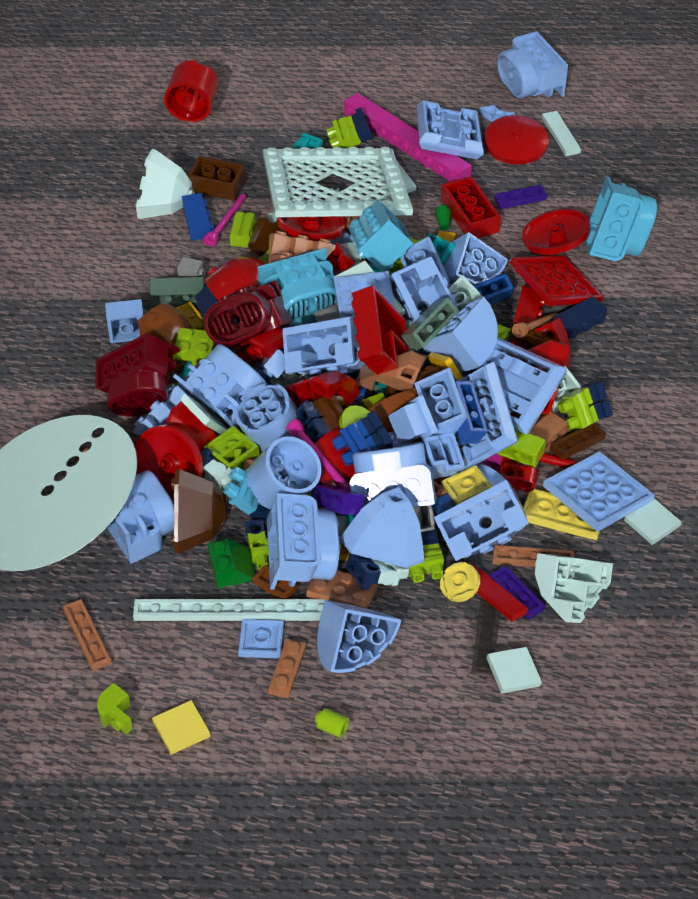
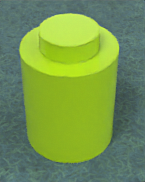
(332, 722)

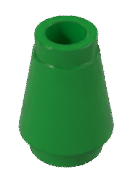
(443, 216)

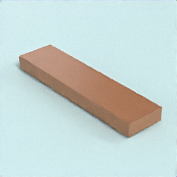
(523, 555)
(87, 635)

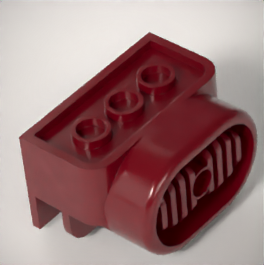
(258, 310)
(136, 375)

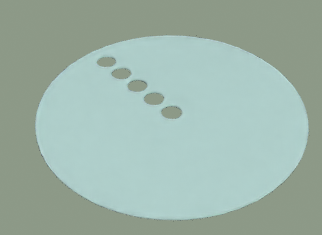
(82, 505)

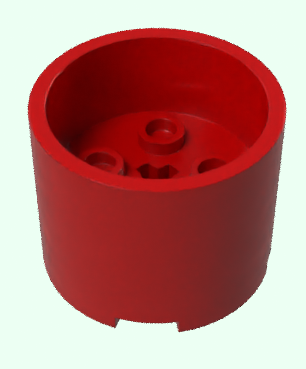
(191, 91)

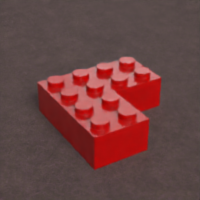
(378, 330)

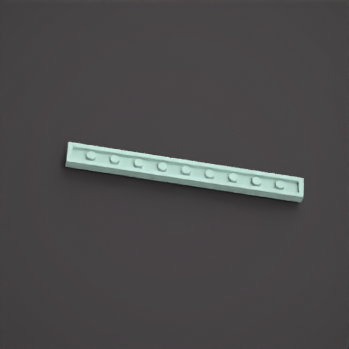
(227, 609)

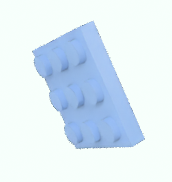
(346, 285)

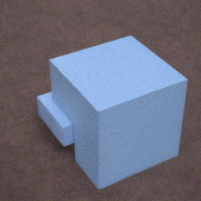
(413, 421)
(443, 455)

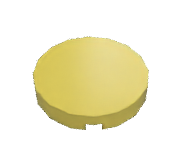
(460, 582)

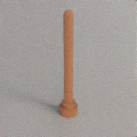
(521, 329)

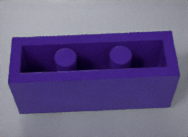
(338, 499)

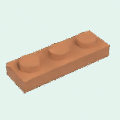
(287, 668)

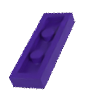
(520, 197)
(516, 588)

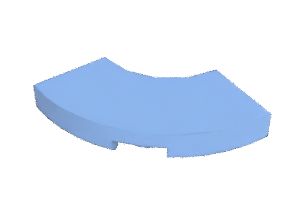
(492, 112)

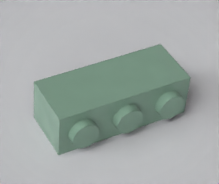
(175, 290)
(429, 323)

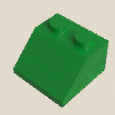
(230, 563)

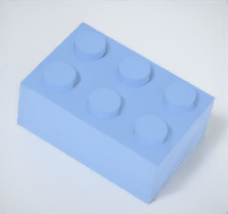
(421, 251)

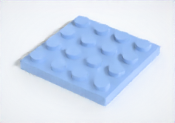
(598, 491)

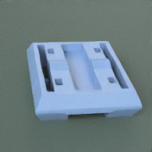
(449, 130)
(522, 382)
(495, 415)

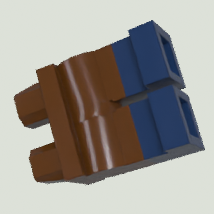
(322, 415)

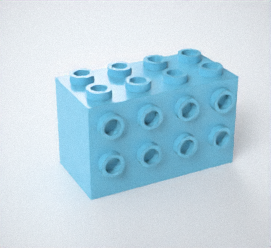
(379, 236)

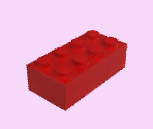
(470, 207)

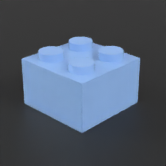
(123, 320)

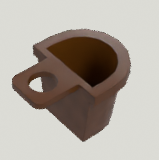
(260, 238)

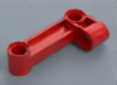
(519, 476)

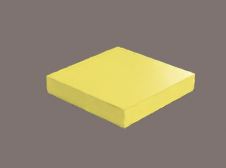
(466, 484)
(181, 727)

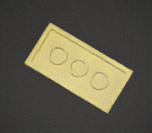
(548, 511)

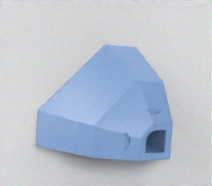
(160, 411)
(386, 531)

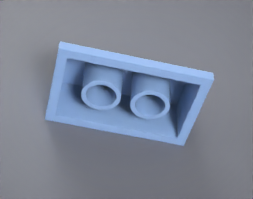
(443, 401)

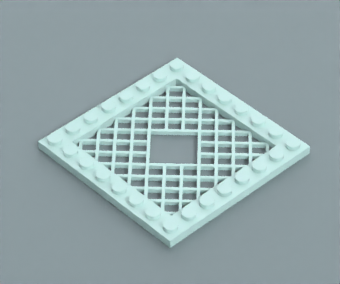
(384, 157)

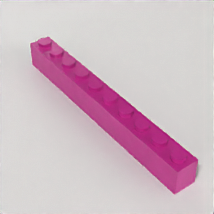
(407, 139)

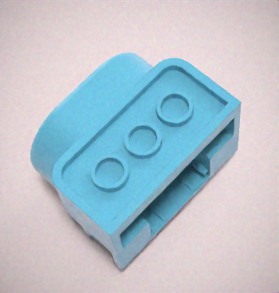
(620, 222)
(304, 284)

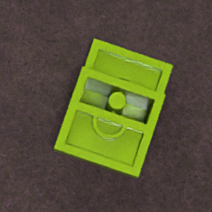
(194, 345)
(233, 448)

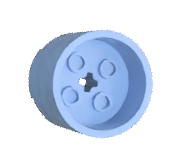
(265, 414)
(284, 468)

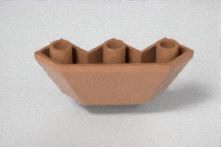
(285, 247)
(403, 378)

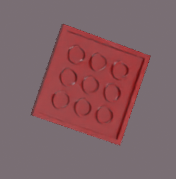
(555, 279)

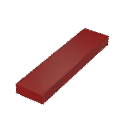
(499, 597)

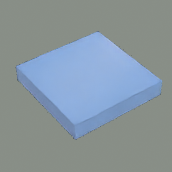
(261, 638)

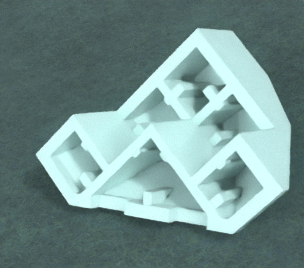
(162, 187)
(571, 583)

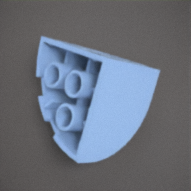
(473, 260)
(467, 336)
(352, 636)

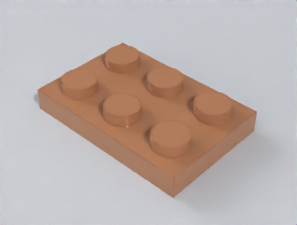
(342, 589)

